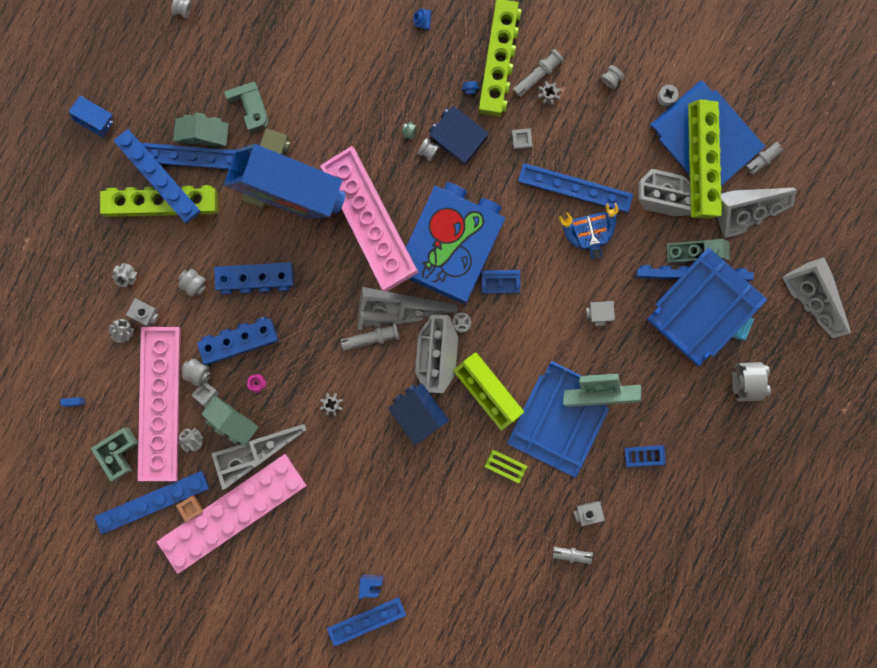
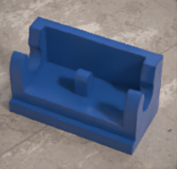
(91, 116)
(500, 281)
(368, 586)

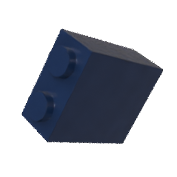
(458, 135)
(417, 413)

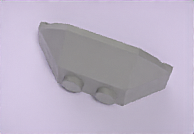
(665, 193)
(436, 353)

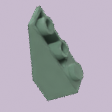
(690, 251)

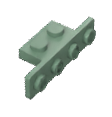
(601, 391)

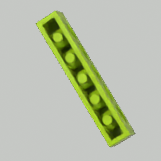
(503, 10)
(704, 159)
(110, 197)

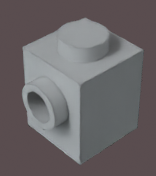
(600, 312)
(143, 313)
(589, 513)

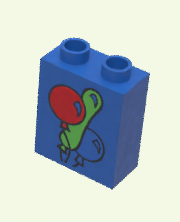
(284, 182)
(453, 241)

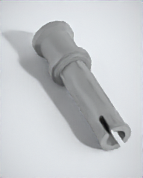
(545, 67)
(380, 335)

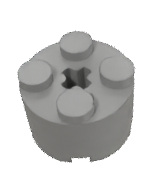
(751, 381)

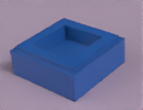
(71, 402)

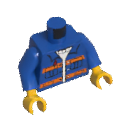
(591, 231)

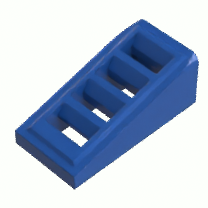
(662, 457)

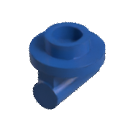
(422, 19)

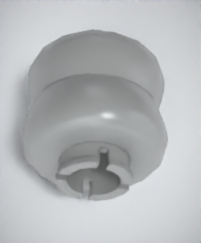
(191, 282)
(195, 372)

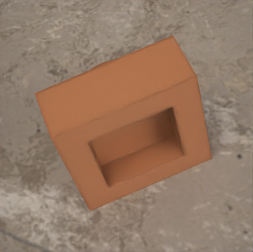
(189, 508)

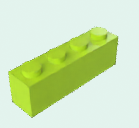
(488, 391)

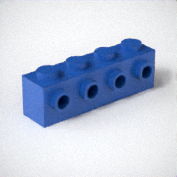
(254, 277)
(238, 341)

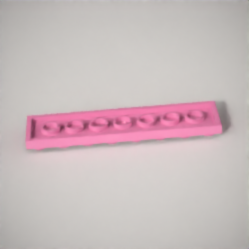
(371, 221)
(159, 404)
(231, 513)

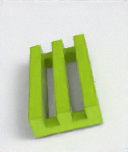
(491, 459)

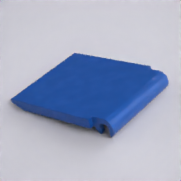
(737, 140)
(705, 307)
(556, 432)

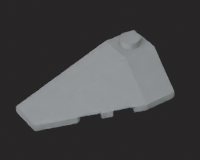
(750, 207)
(818, 292)

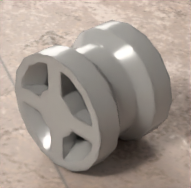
(181, 7)
(612, 77)
(664, 98)
(428, 149)
(463, 323)

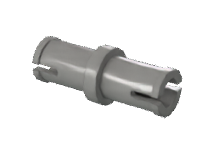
(764, 158)
(572, 555)

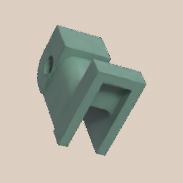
(252, 104)

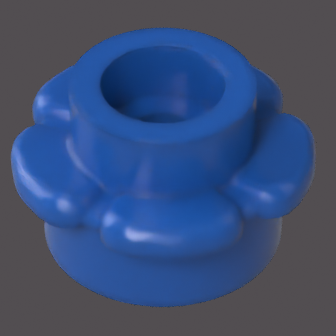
(470, 87)

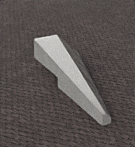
(387, 307)
(240, 459)

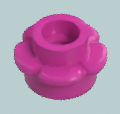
(251, 383)

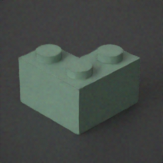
(200, 129)
(229, 421)
(111, 452)

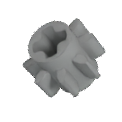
(549, 87)
(124, 275)
(121, 330)
(336, 406)
(190, 440)

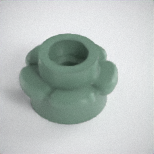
(409, 130)

